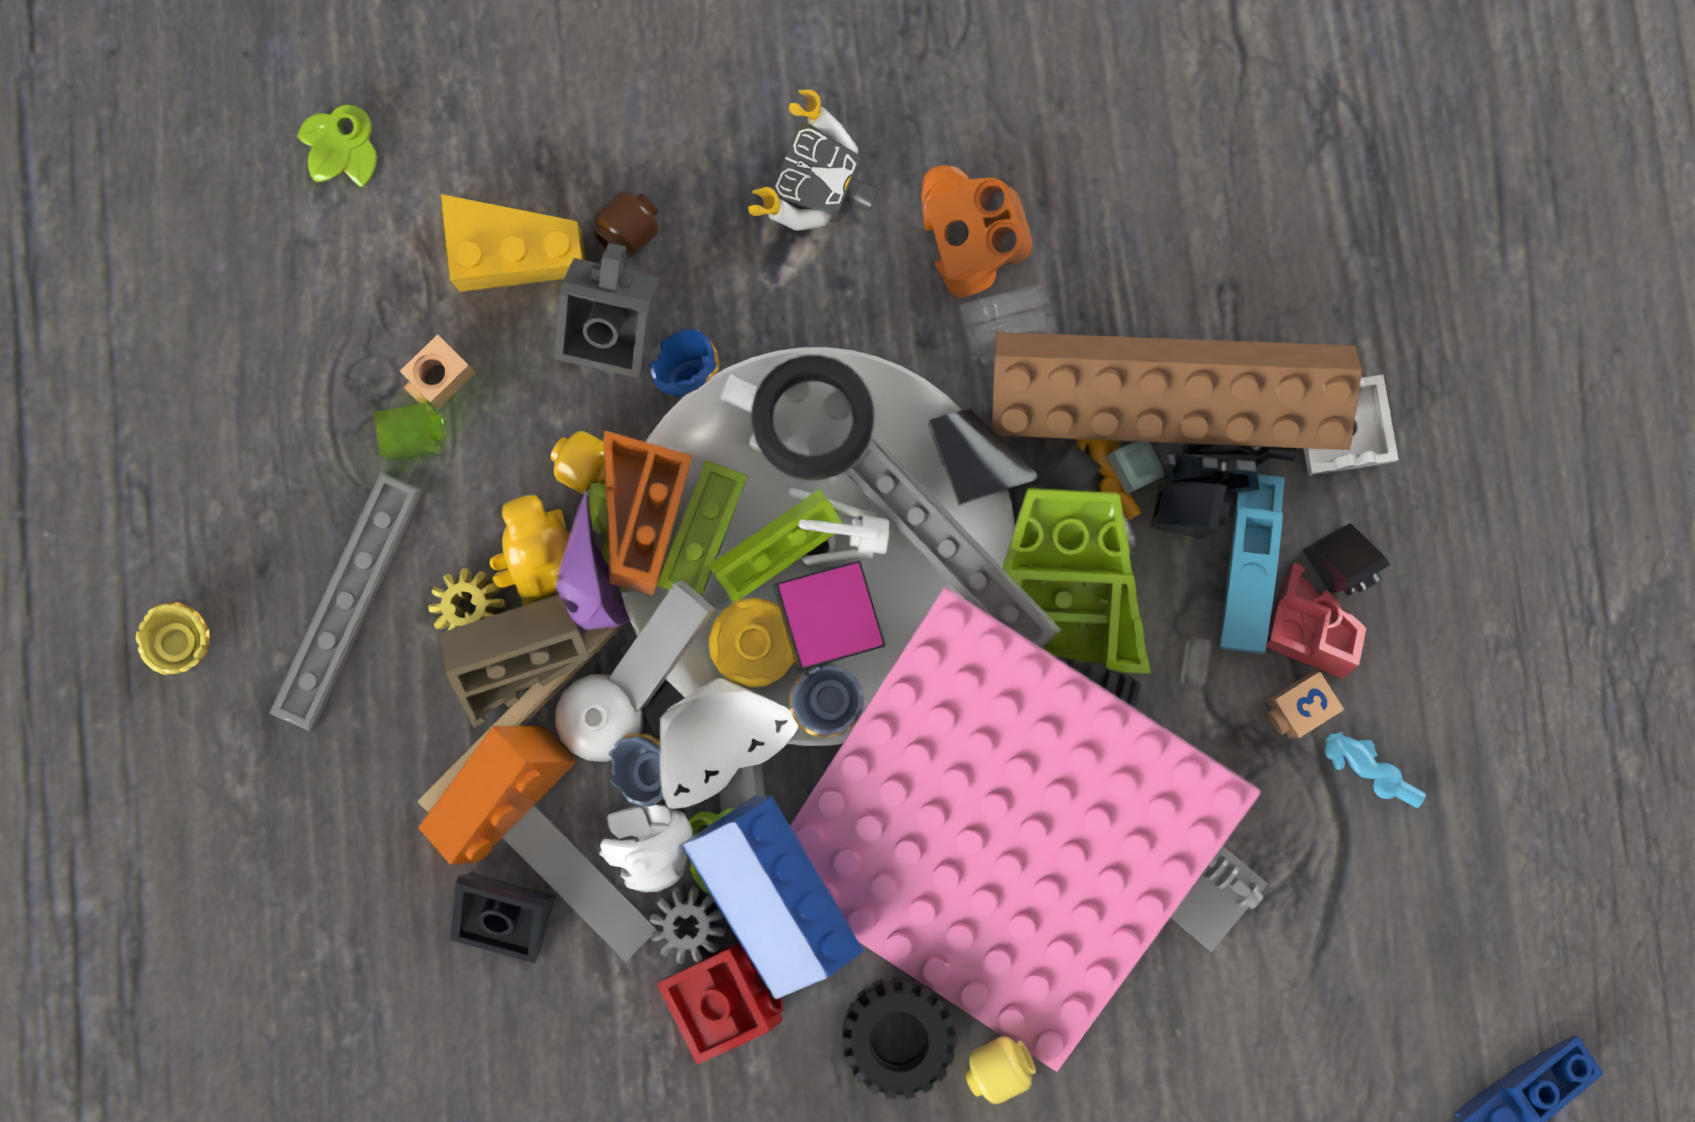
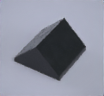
(500, 916)

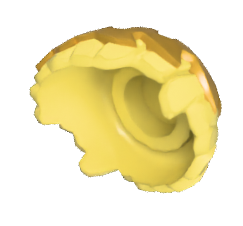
(172, 638)

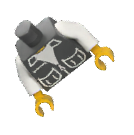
(816, 173)

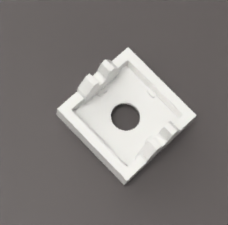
(1373, 438)

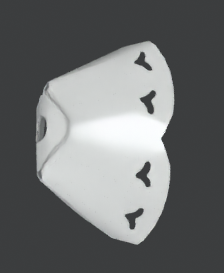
(714, 733)

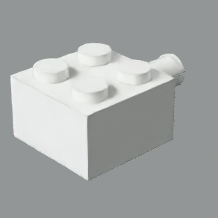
(807, 417)

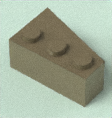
(509, 653)

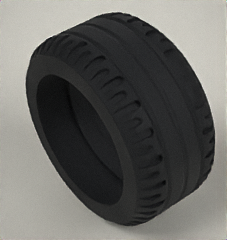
(807, 369)

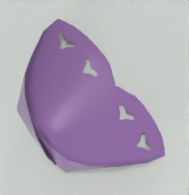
(579, 583)

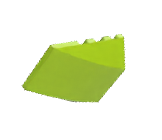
(1077, 568)

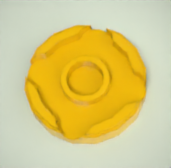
(751, 643)

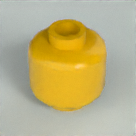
(579, 461)

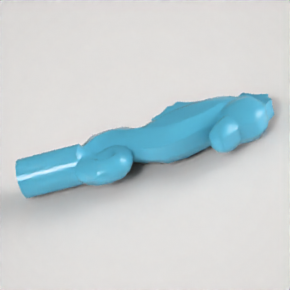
(1361, 759)

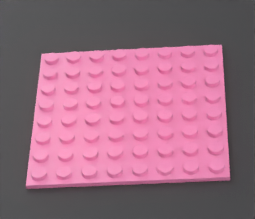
(1012, 828)

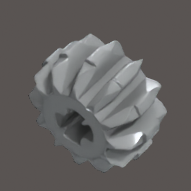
(690, 940)

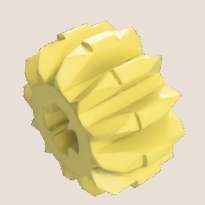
(456, 591)

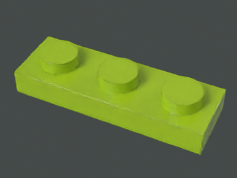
(703, 527)
(773, 547)

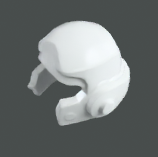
(658, 856)

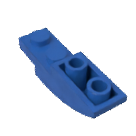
(1535, 1088)

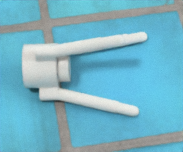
(867, 534)

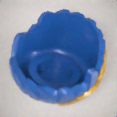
(684, 363)

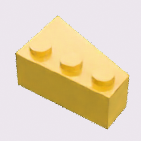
(506, 245)

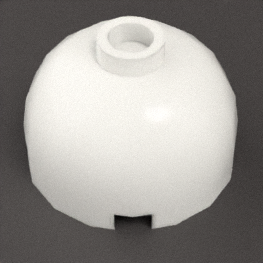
(595, 716)

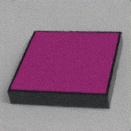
(829, 615)

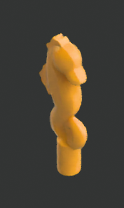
(1110, 483)

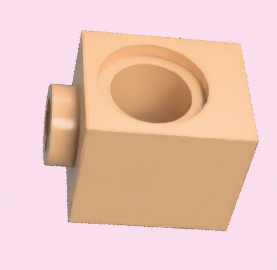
(433, 354)

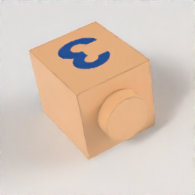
(1303, 706)

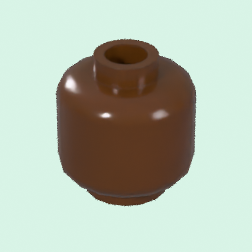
(626, 222)

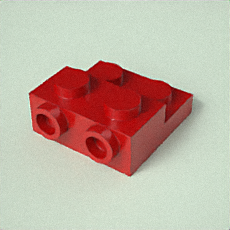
(720, 1003)

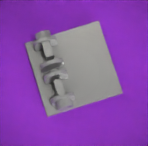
(1219, 899)

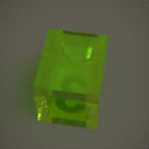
(408, 431)

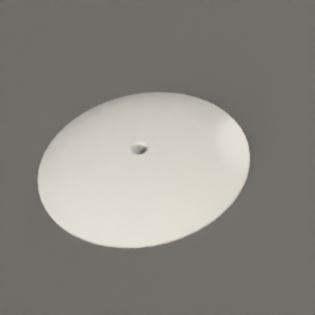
(899, 581)

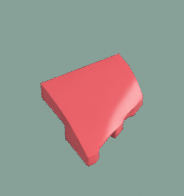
(1314, 627)

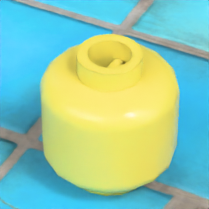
(1000, 1070)

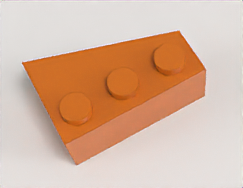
(641, 507)
(495, 790)

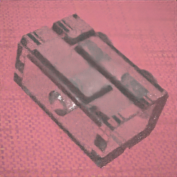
(1011, 312)

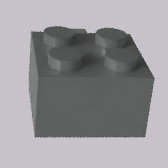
(606, 315)

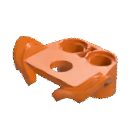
(953, 197)

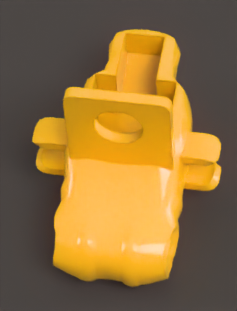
(531, 549)

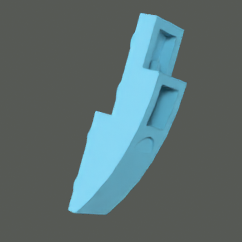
(1253, 567)

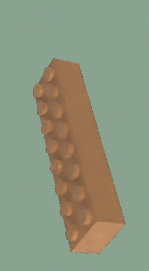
(1175, 390)

